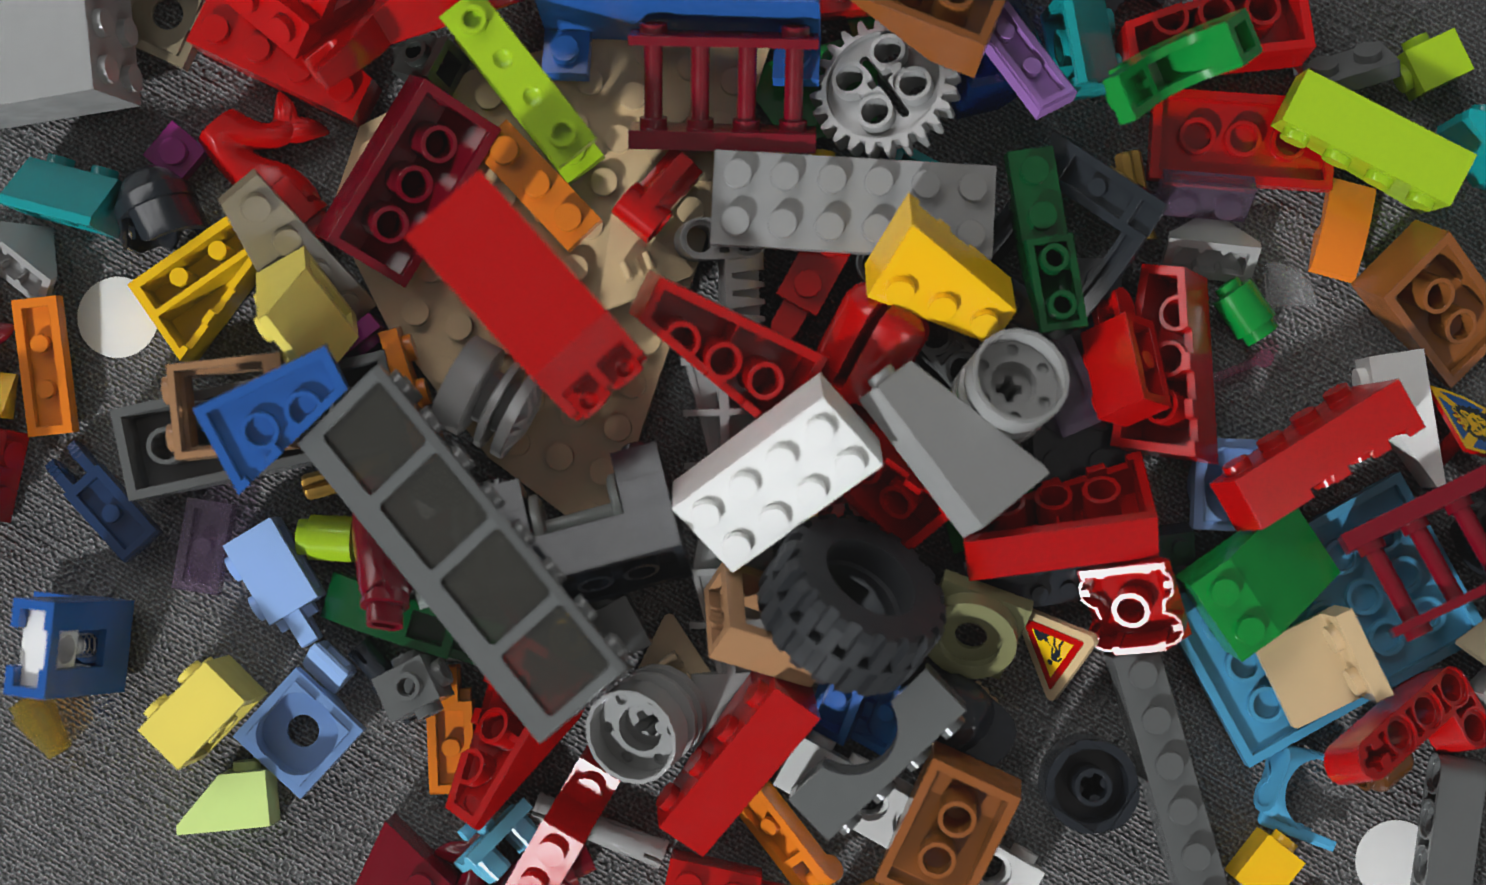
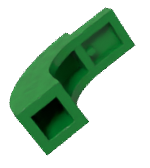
(1180, 63)

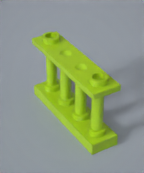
(524, 88)

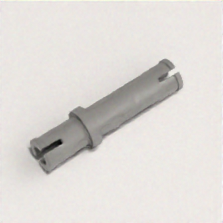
(614, 835)

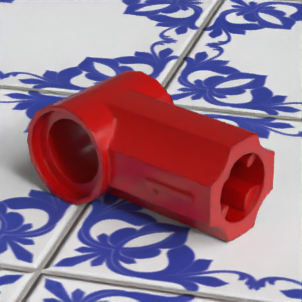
(649, 204)

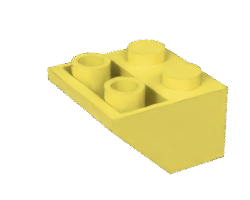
(302, 308)

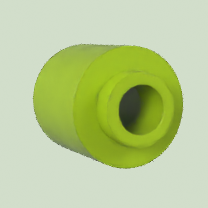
(325, 538)

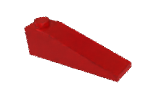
(496, 761)

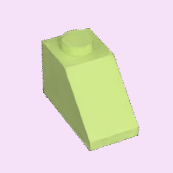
(235, 801)

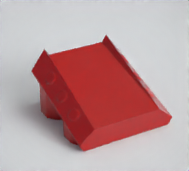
(1134, 605)

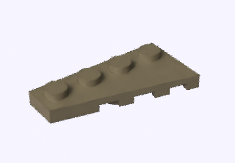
(274, 230)

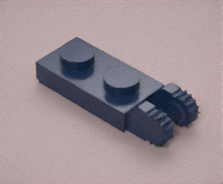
(105, 504)

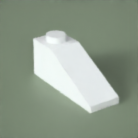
(1421, 451)

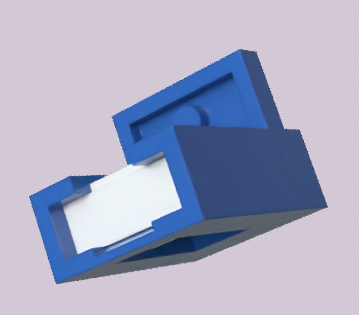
(70, 646)

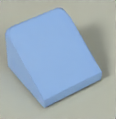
(328, 666)

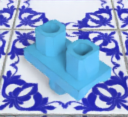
(482, 854)

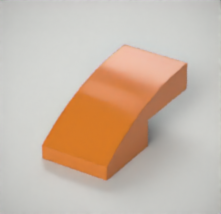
(1342, 231)

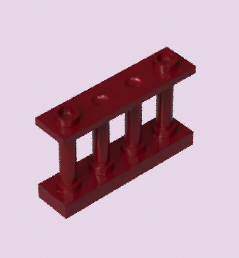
(700, 131)
(1413, 522)

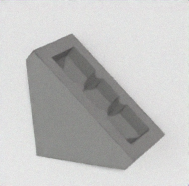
(1212, 249)
(28, 258)

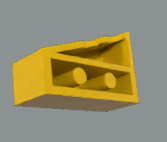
(938, 275)
(197, 289)

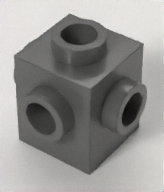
(414, 686)

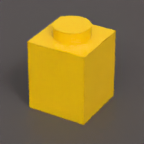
(1265, 860)

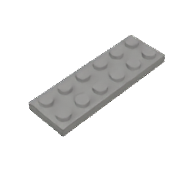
(841, 201)

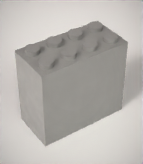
(66, 59)

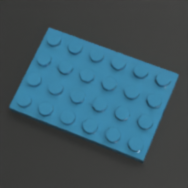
(1242, 690)

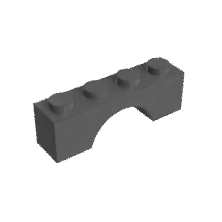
(837, 791)

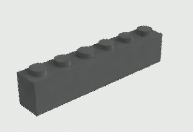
(1165, 769)

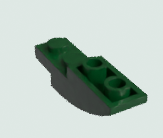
(1043, 242)
(420, 626)

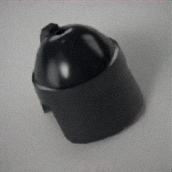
(155, 207)

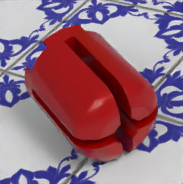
(867, 339)

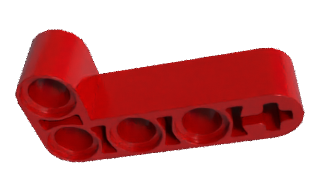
(1426, 706)

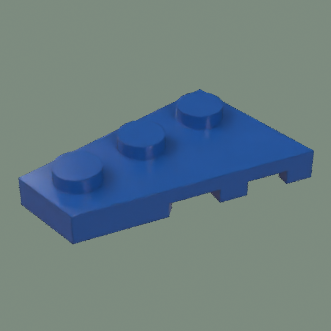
(269, 412)

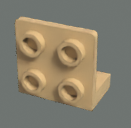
(1322, 666)

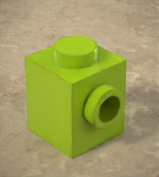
(1431, 63)

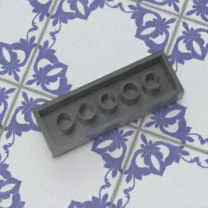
(151, 468)

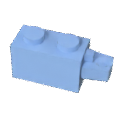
(277, 578)

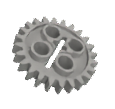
(849, 113)

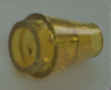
(41, 725)

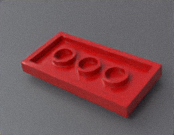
(1232, 137)

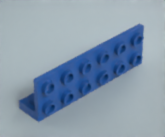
(575, 23)

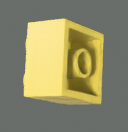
(201, 710)

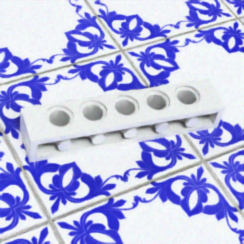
(880, 822)

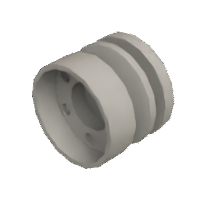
(1025, 373)
(493, 399)
(646, 723)

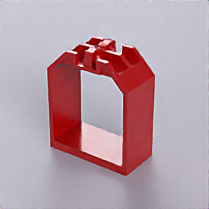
(527, 298)

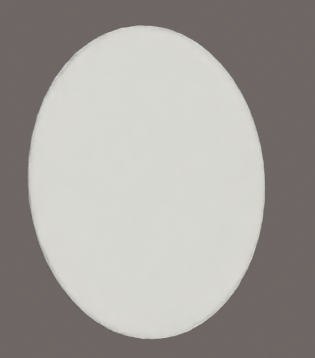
(114, 319)
(1387, 853)

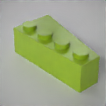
(1372, 143)

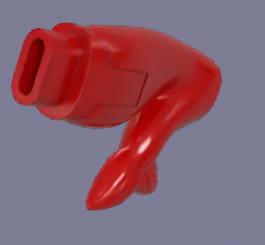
(231, 147)

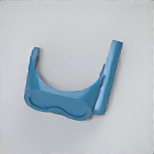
(1271, 791)

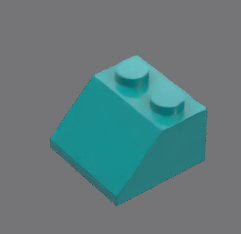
(1081, 43)
(65, 194)

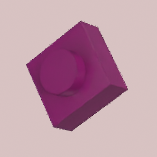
(176, 151)
(368, 337)

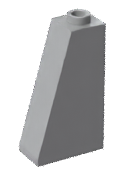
(950, 447)

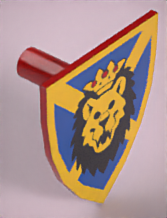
(1464, 420)

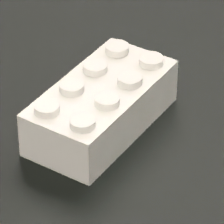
(776, 473)

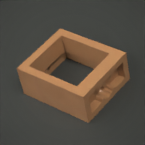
(178, 393)
(732, 638)

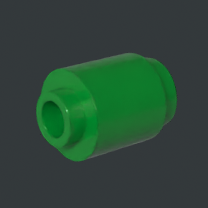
(1245, 310)

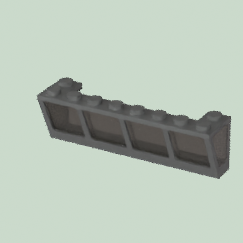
(465, 553)

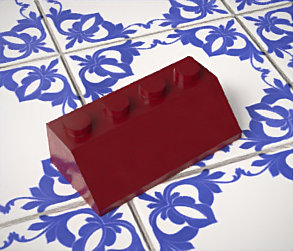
(405, 172)

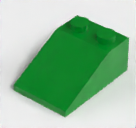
(1258, 583)

